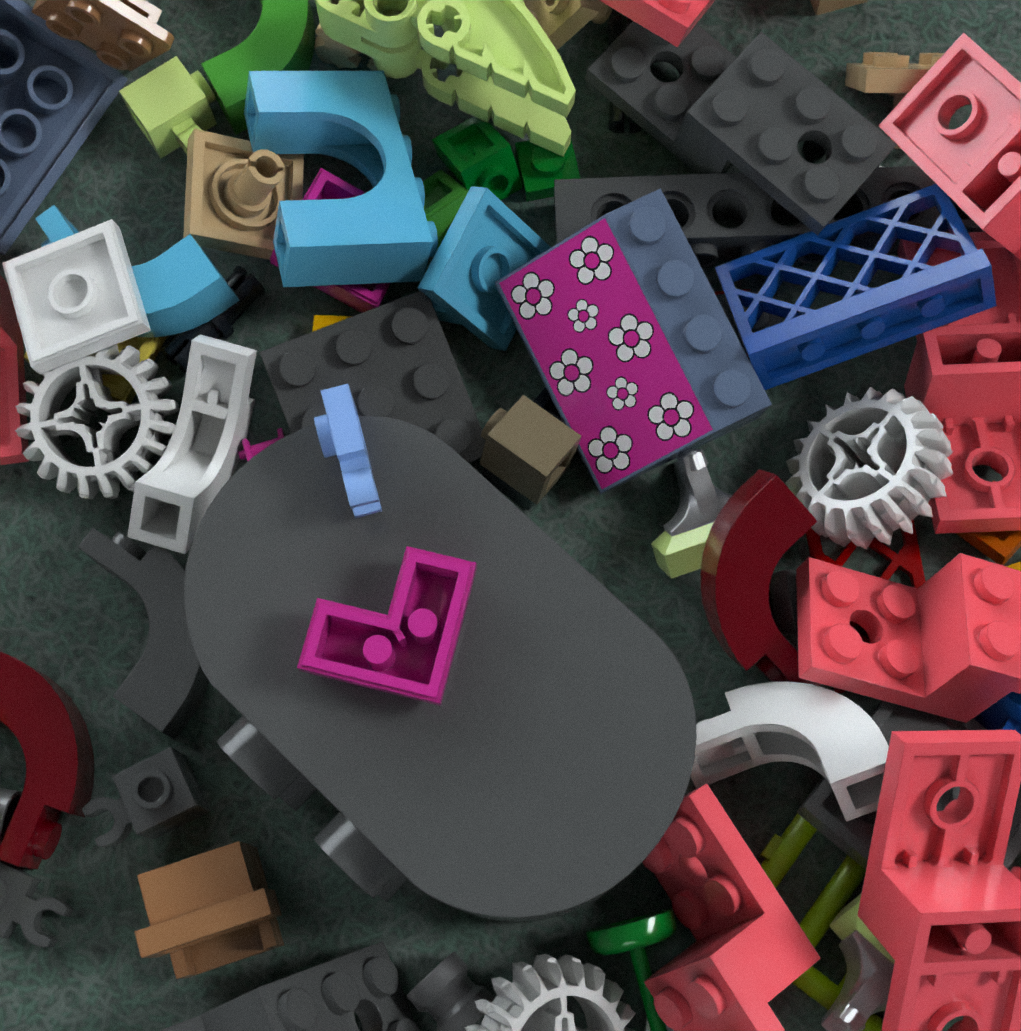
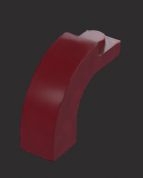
(737, 571)
(56, 759)

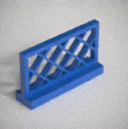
(866, 315)

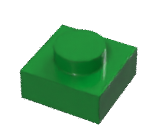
(541, 167)

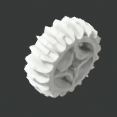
(86, 374)
(877, 433)
(539, 1000)

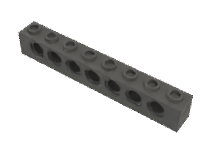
(706, 197)

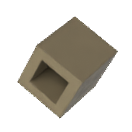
(528, 448)

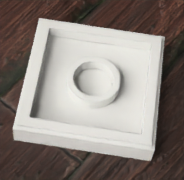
(75, 297)

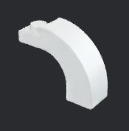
(202, 448)
(797, 726)

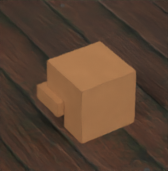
(209, 910)

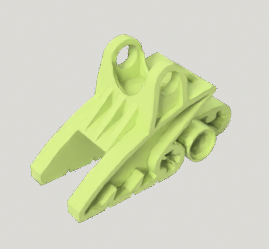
(499, 51)

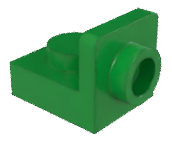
(479, 157)

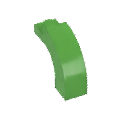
(278, 43)

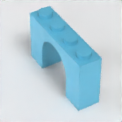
(357, 120)

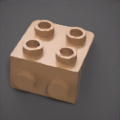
(119, 30)

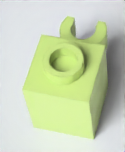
(170, 105)

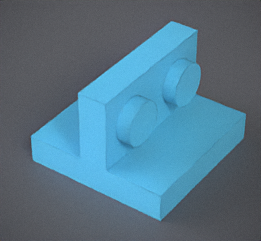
(475, 253)

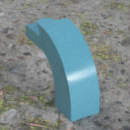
(176, 287)

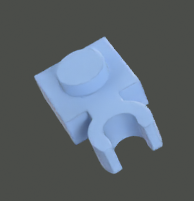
(342, 435)

